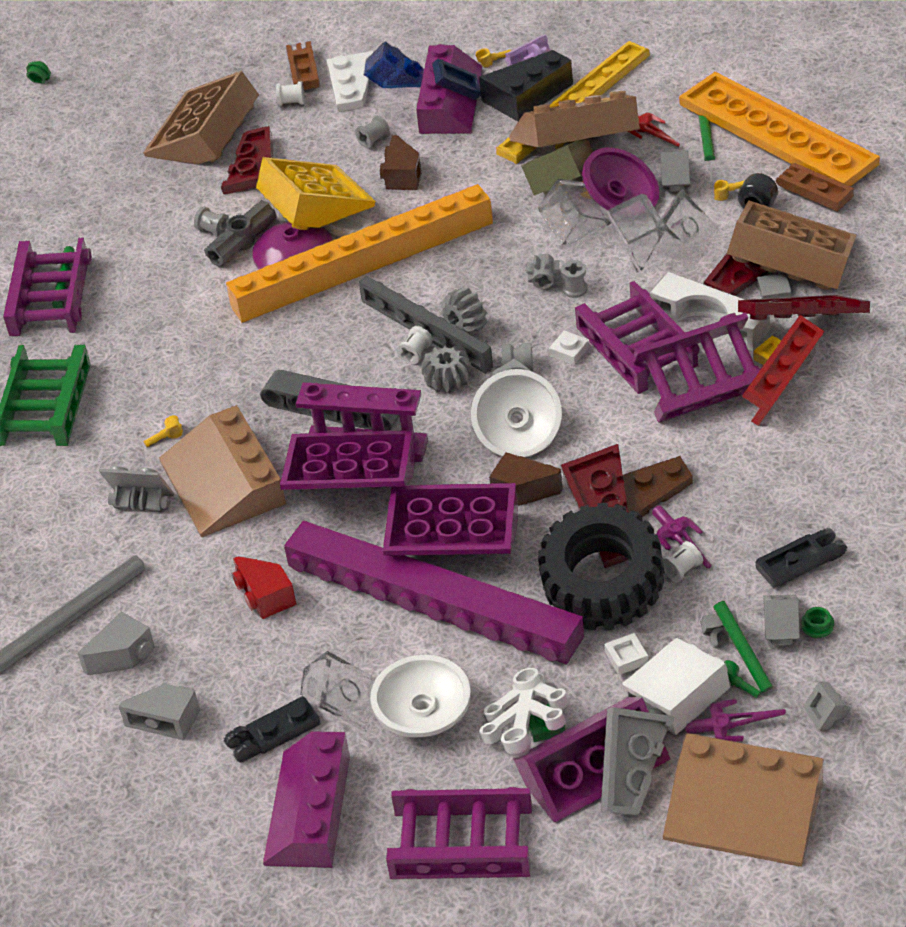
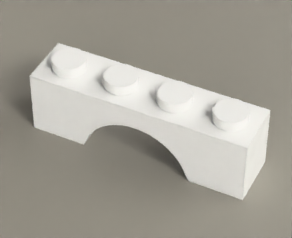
(687, 298)

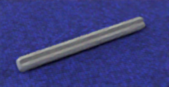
(70, 611)

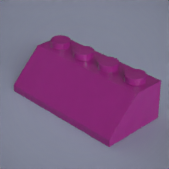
(440, 108)
(569, 767)
(308, 802)

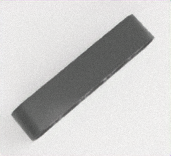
(283, 390)

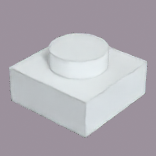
(569, 347)
(626, 653)

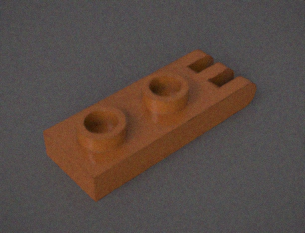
(303, 65)
(815, 186)

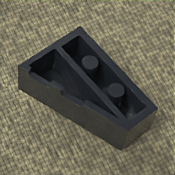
(526, 83)

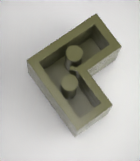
(561, 163)

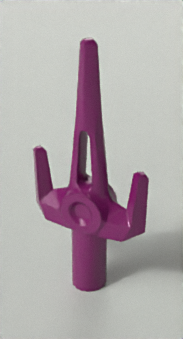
(676, 530)
(721, 722)

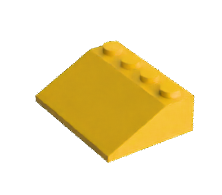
(311, 192)

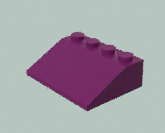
(349, 460)
(451, 519)

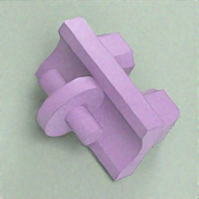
(530, 49)

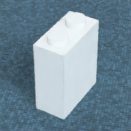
(679, 683)

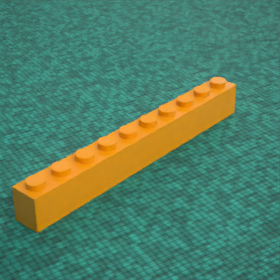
(359, 253)

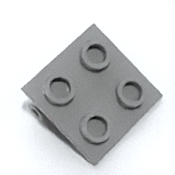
(137, 487)

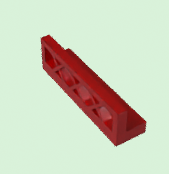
(782, 366)

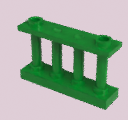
(65, 406)

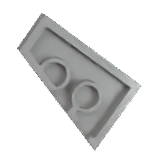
(631, 749)

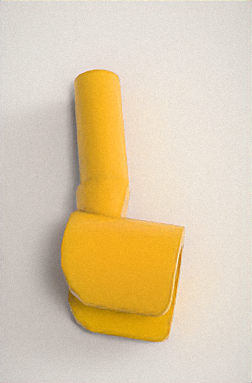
(486, 59)
(722, 189)
(172, 430)

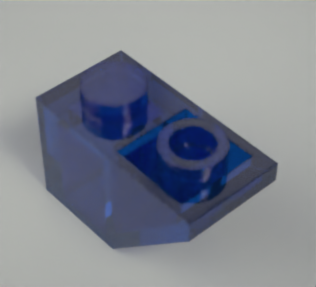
(392, 68)

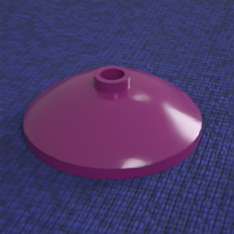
(618, 176)
(286, 241)

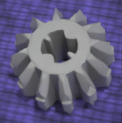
(464, 310)
(446, 368)

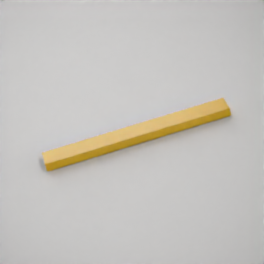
(592, 84)

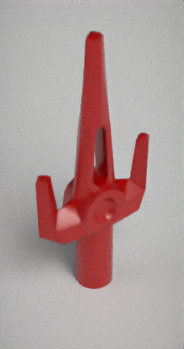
(646, 126)

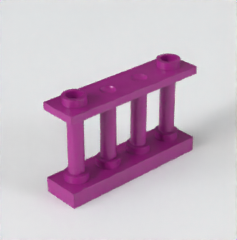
(24, 277)
(620, 355)
(698, 395)
(362, 399)
(460, 862)

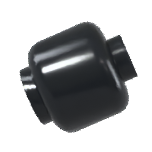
(758, 189)

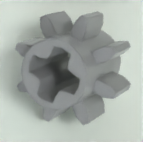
(543, 271)

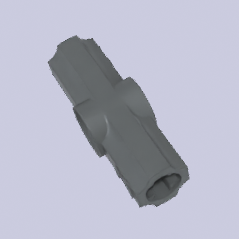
(240, 233)

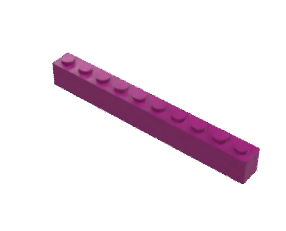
(435, 592)

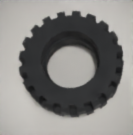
(596, 531)

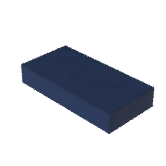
(456, 79)

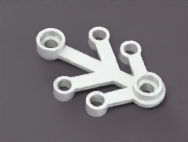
(526, 686)

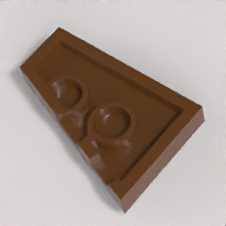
(655, 484)

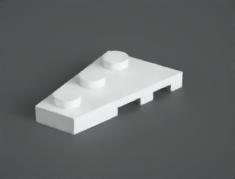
(348, 80)

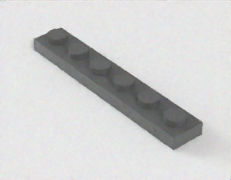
(410, 314)

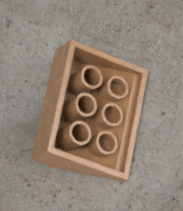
(577, 120)
(204, 121)
(791, 245)
(222, 473)
(744, 799)

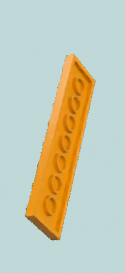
(778, 129)

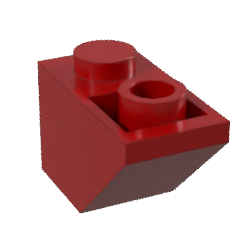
(265, 586)

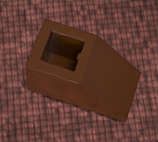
(401, 166)
(532, 478)

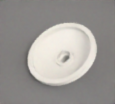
(511, 394)
(419, 684)

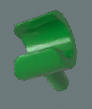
(734, 679)

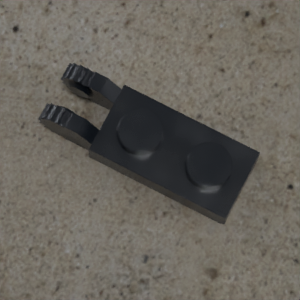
(800, 557)
(272, 729)

